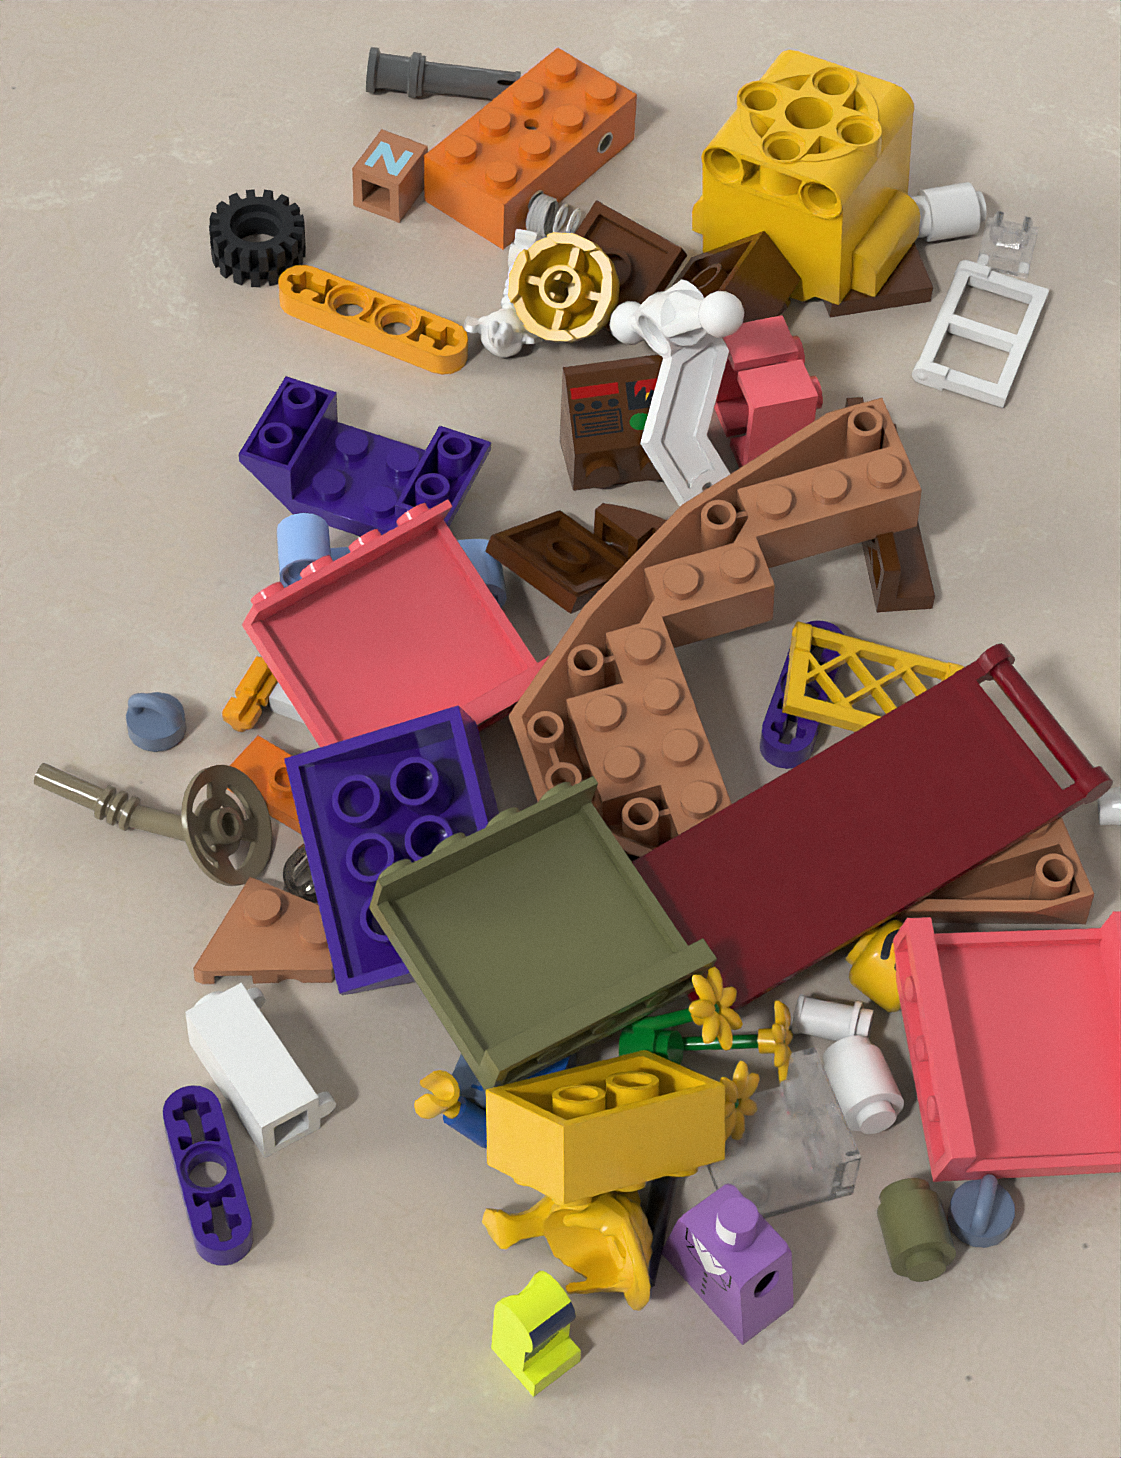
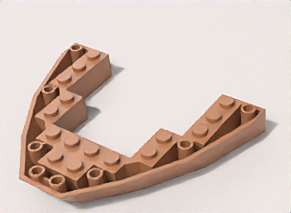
(620, 704)

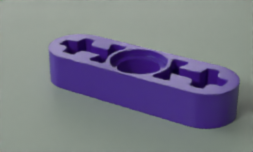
(775, 722)
(199, 1199)

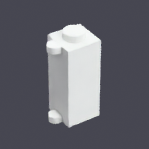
(254, 1069)

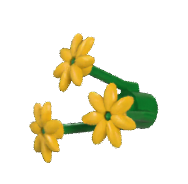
(718, 1020)

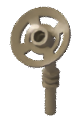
(209, 832)

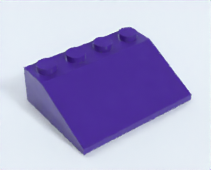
(375, 805)

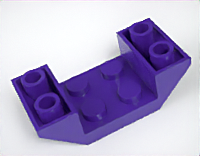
(349, 473)

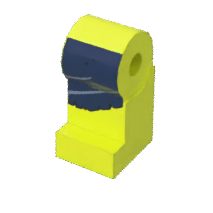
(534, 1333)

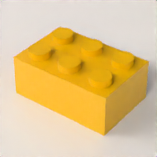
(605, 1127)

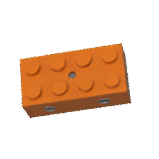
(529, 142)

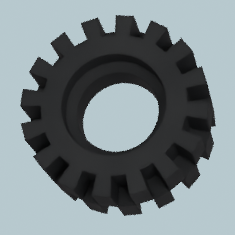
(252, 217)

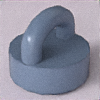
(155, 721)
(981, 1212)

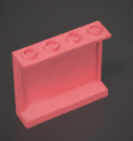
(391, 634)
(1014, 1048)

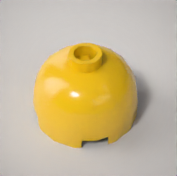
(563, 287)

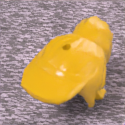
(599, 1240)

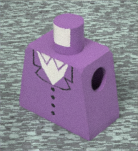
(725, 1253)

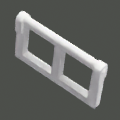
(980, 277)

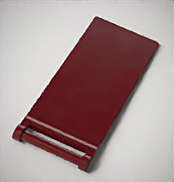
(866, 828)

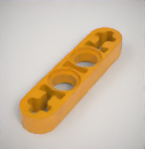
(440, 351)

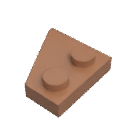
(268, 938)

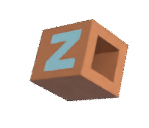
(389, 175)

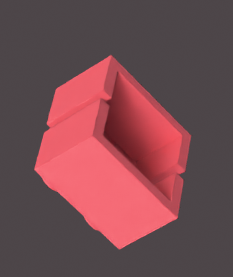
(765, 388)

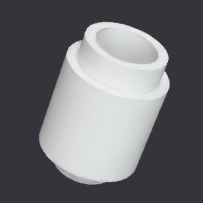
(950, 211)
(863, 1084)

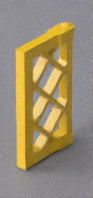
(841, 713)

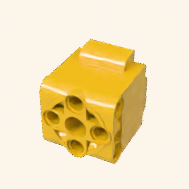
(820, 169)

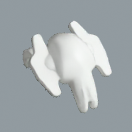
(503, 330)

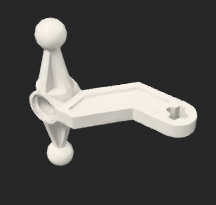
(689, 338)

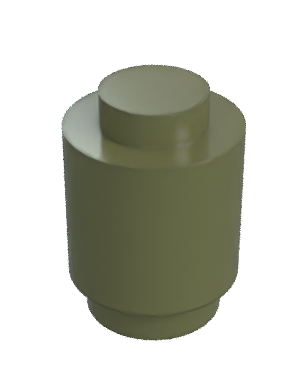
(915, 1230)

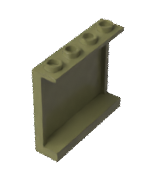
(534, 936)

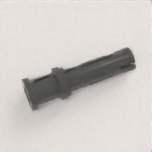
(419, 76)

